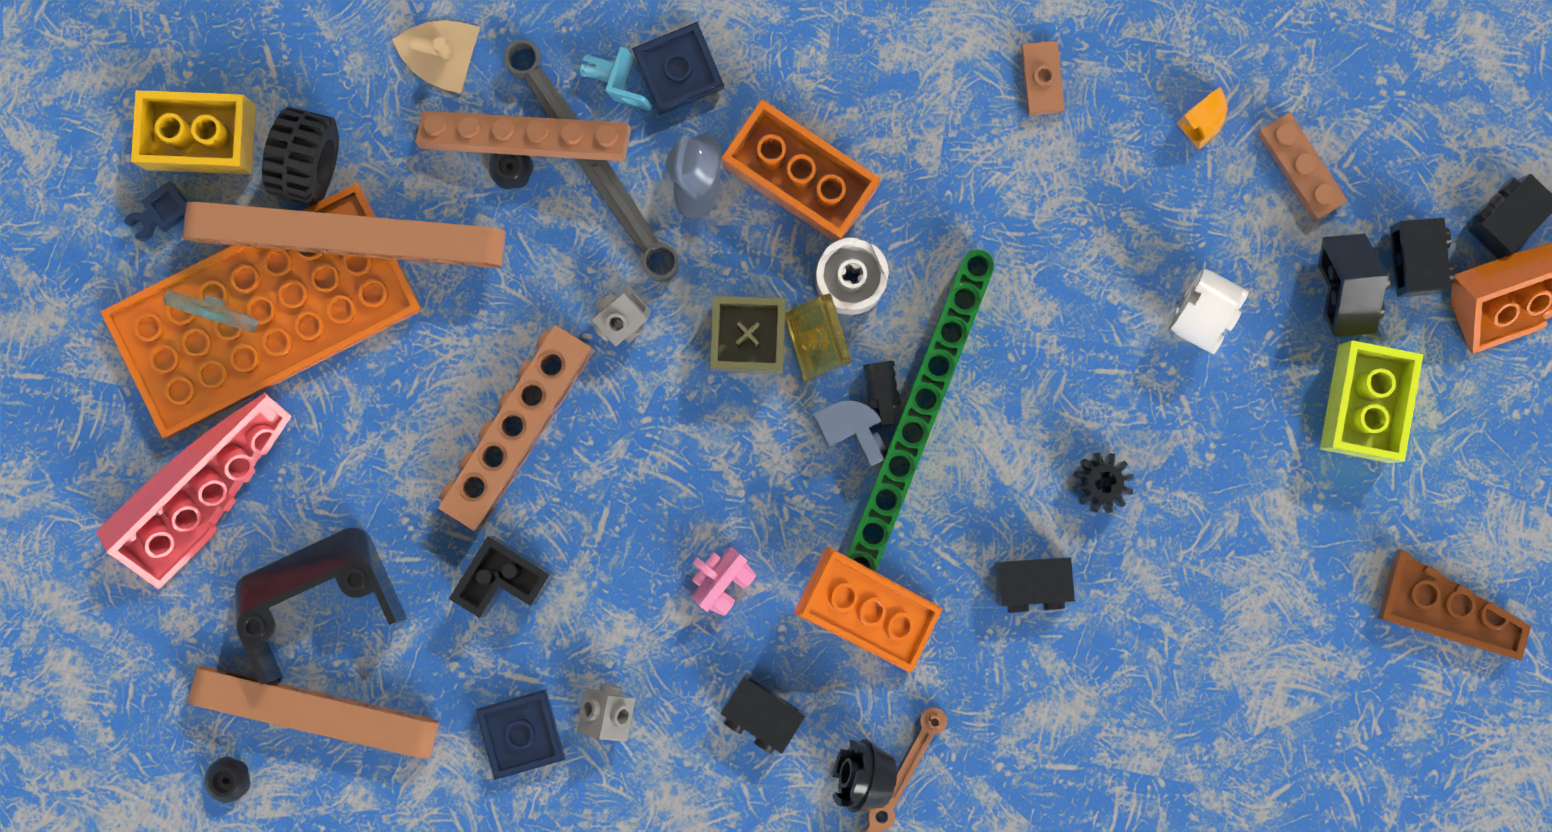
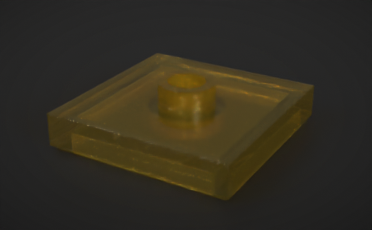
(817, 337)

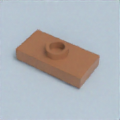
(1042, 78)

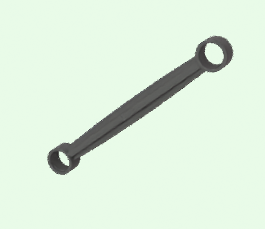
(597, 171)

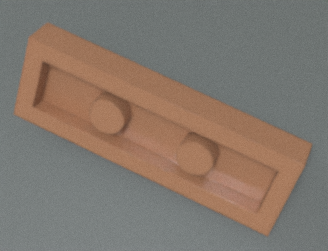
(1302, 166)

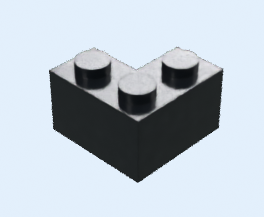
(1354, 284)
(499, 568)

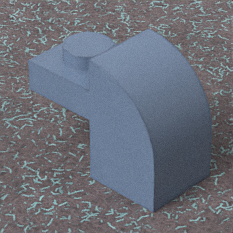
(848, 420)

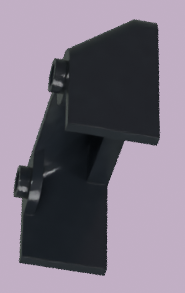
(344, 555)

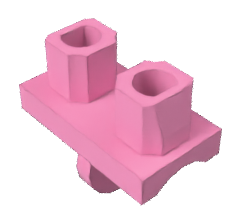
(716, 576)

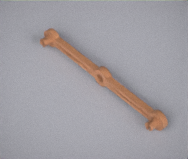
(932, 722)

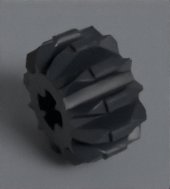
(1112, 491)

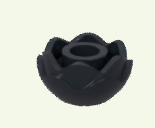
(514, 178)
(238, 777)

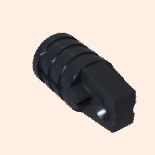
(882, 390)

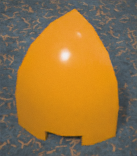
(1205, 119)

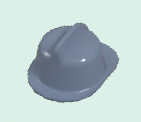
(696, 174)

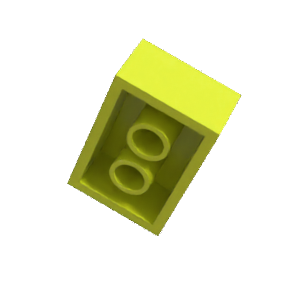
(1371, 401)

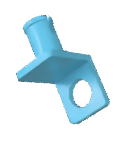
(615, 75)

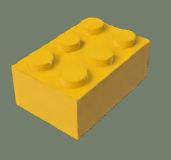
(193, 132)

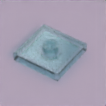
(211, 309)

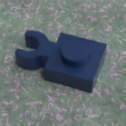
(163, 209)

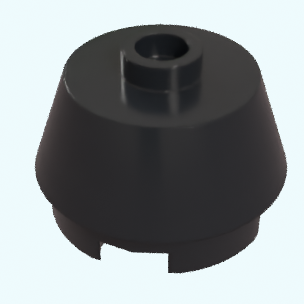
(865, 776)

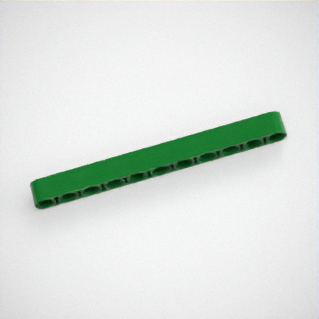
(911, 413)

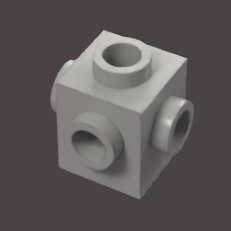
(620, 316)
(606, 713)

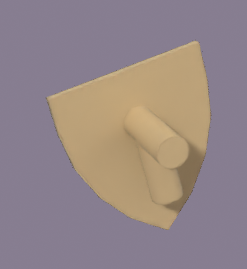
(439, 52)

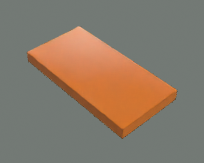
(868, 610)

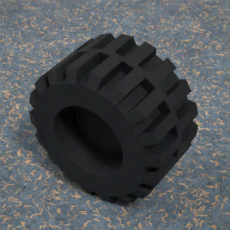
(300, 155)

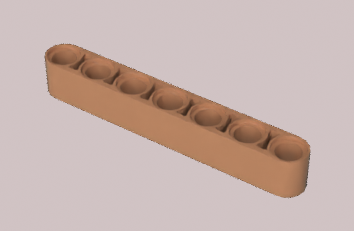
(313, 712)

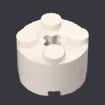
(859, 258)
(1208, 310)

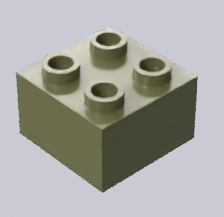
(747, 335)

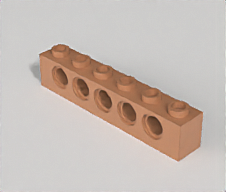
(516, 449)

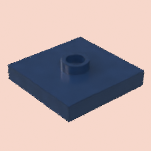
(678, 68)
(520, 734)

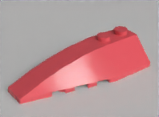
(187, 497)

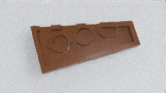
(1437, 606)

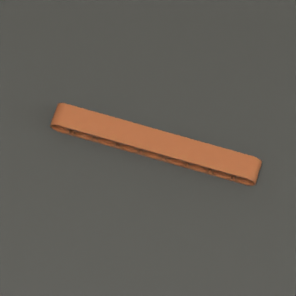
(344, 234)

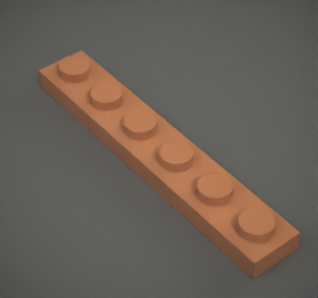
(523, 135)

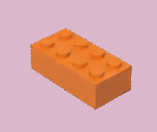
(800, 172)

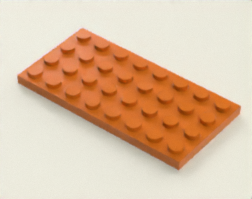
(305, 312)

